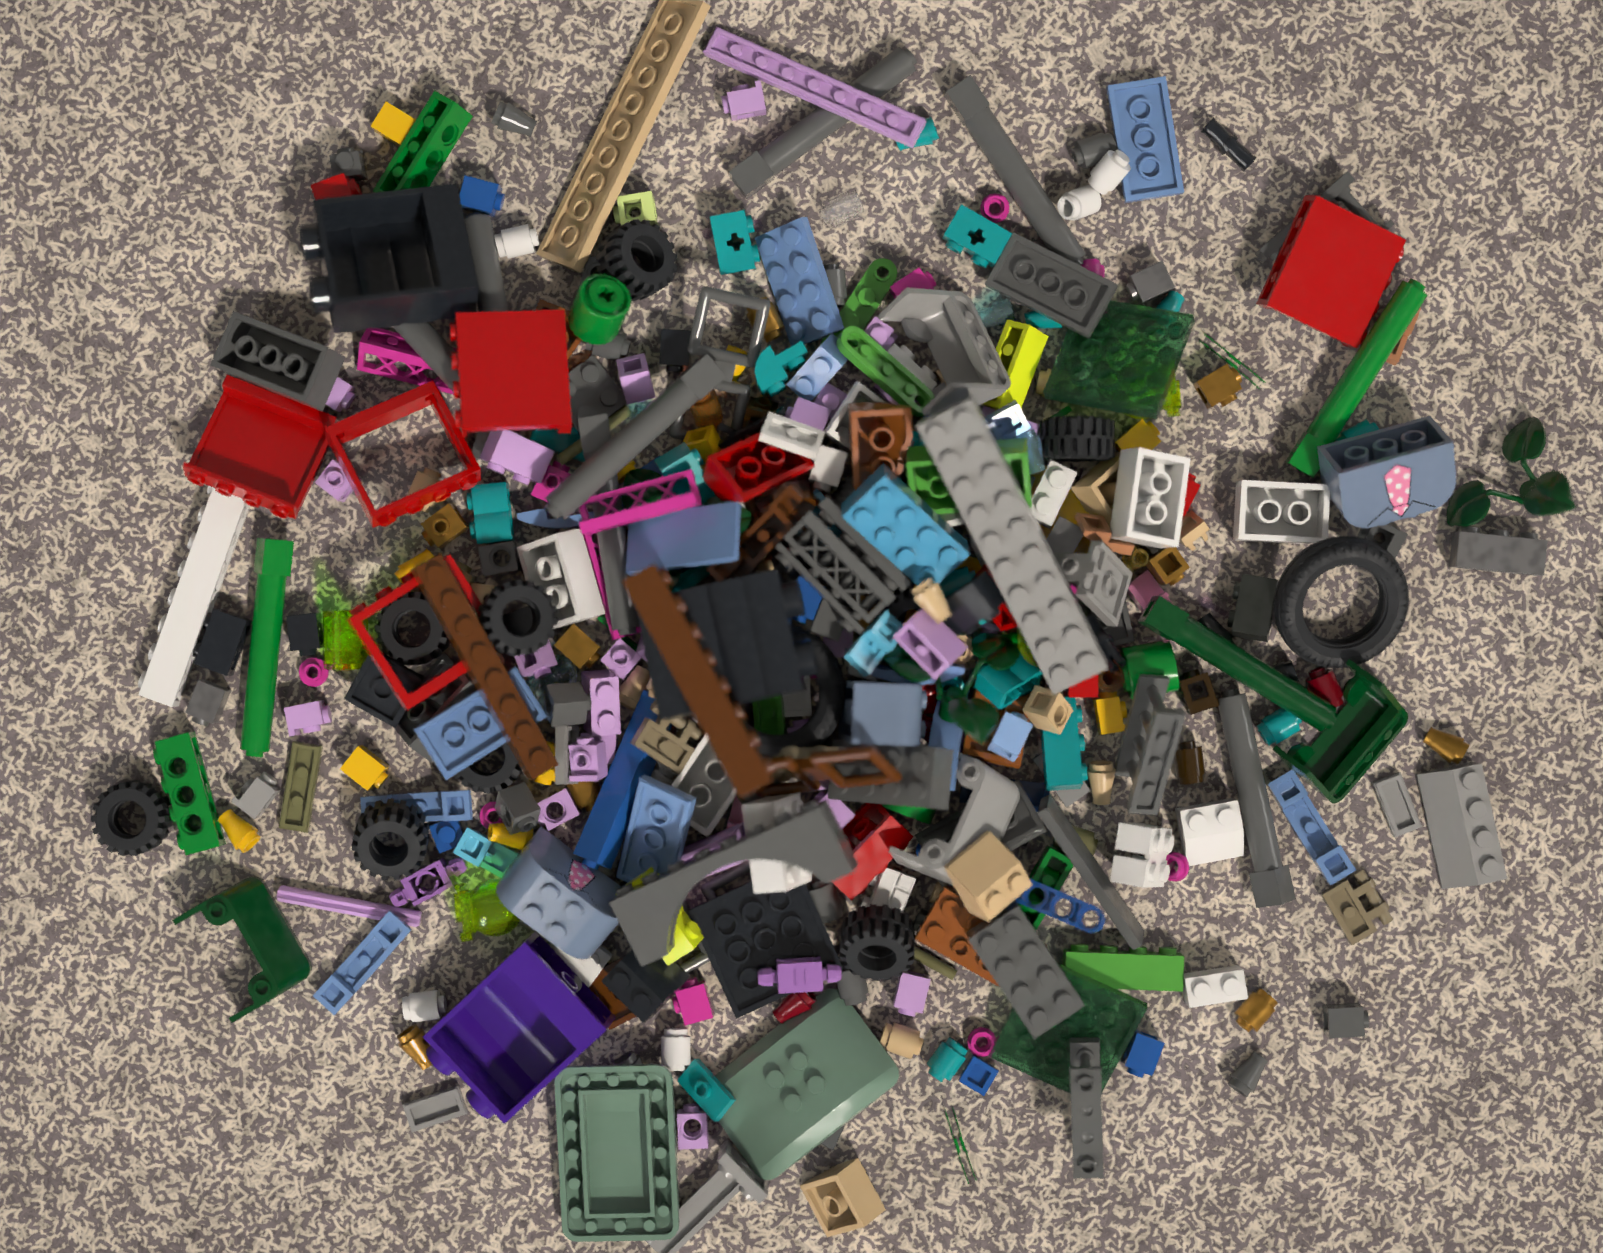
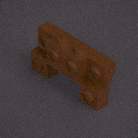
(768, 531)

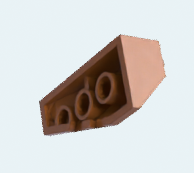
(877, 437)

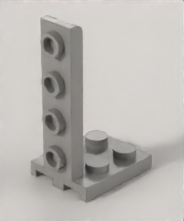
(1100, 580)
(731, 1177)

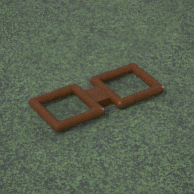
(819, 768)

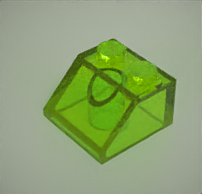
(340, 643)

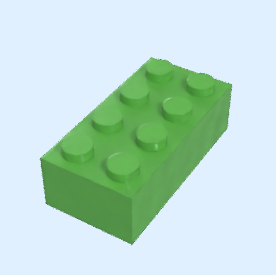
(931, 488)

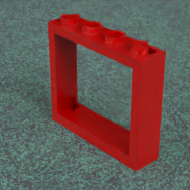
(384, 414)
(384, 598)

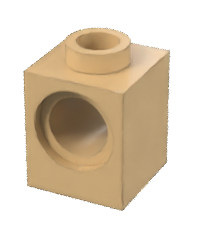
(1047, 710)

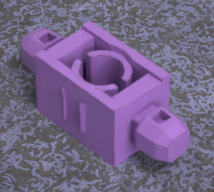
(410, 891)
(799, 975)

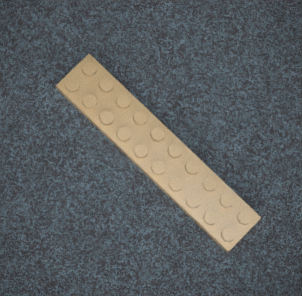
(622, 132)

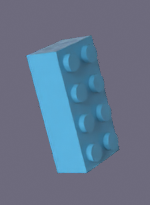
(904, 528)

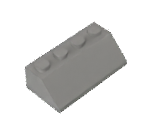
(1461, 825)

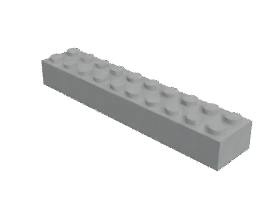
(1012, 544)

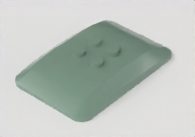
(803, 1084)
(617, 1153)

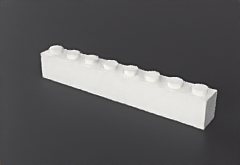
(193, 598)

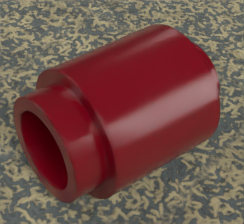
(1325, 684)

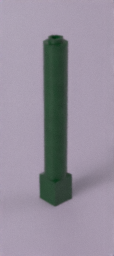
(1179, 627)

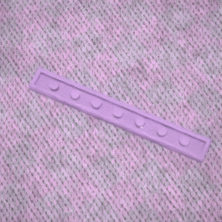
(815, 87)

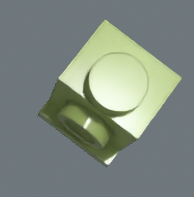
(643, 201)

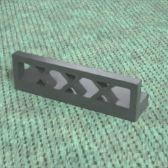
(847, 558)

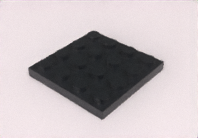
(753, 931)

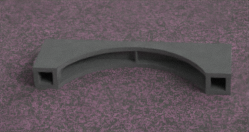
(804, 839)

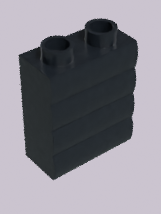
(390, 258)
(749, 634)

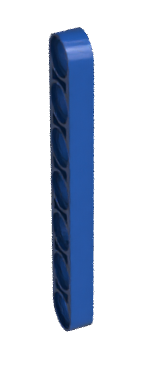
(1048, 905)

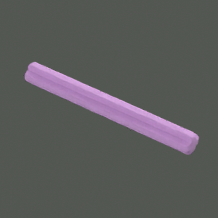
(345, 905)

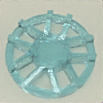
(557, 677)

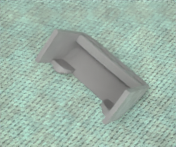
(956, 341)
(988, 809)

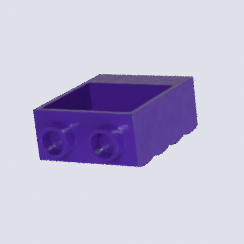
(517, 1029)

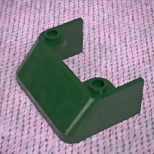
(1355, 740)
(265, 932)

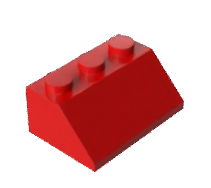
(751, 469)
(870, 838)

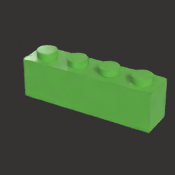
(1128, 969)

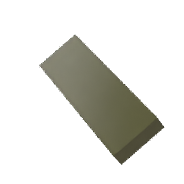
(300, 786)

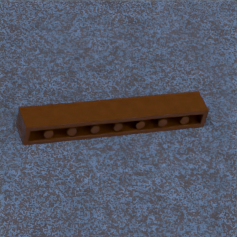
(484, 667)
(698, 679)

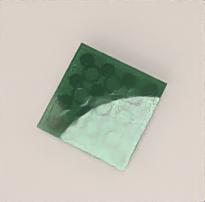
(1124, 362)
(1106, 1015)

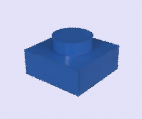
(446, 834)
(978, 1075)

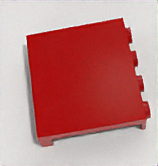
(1332, 270)
(511, 371)
(261, 448)

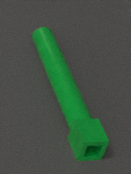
(1358, 376)
(272, 567)

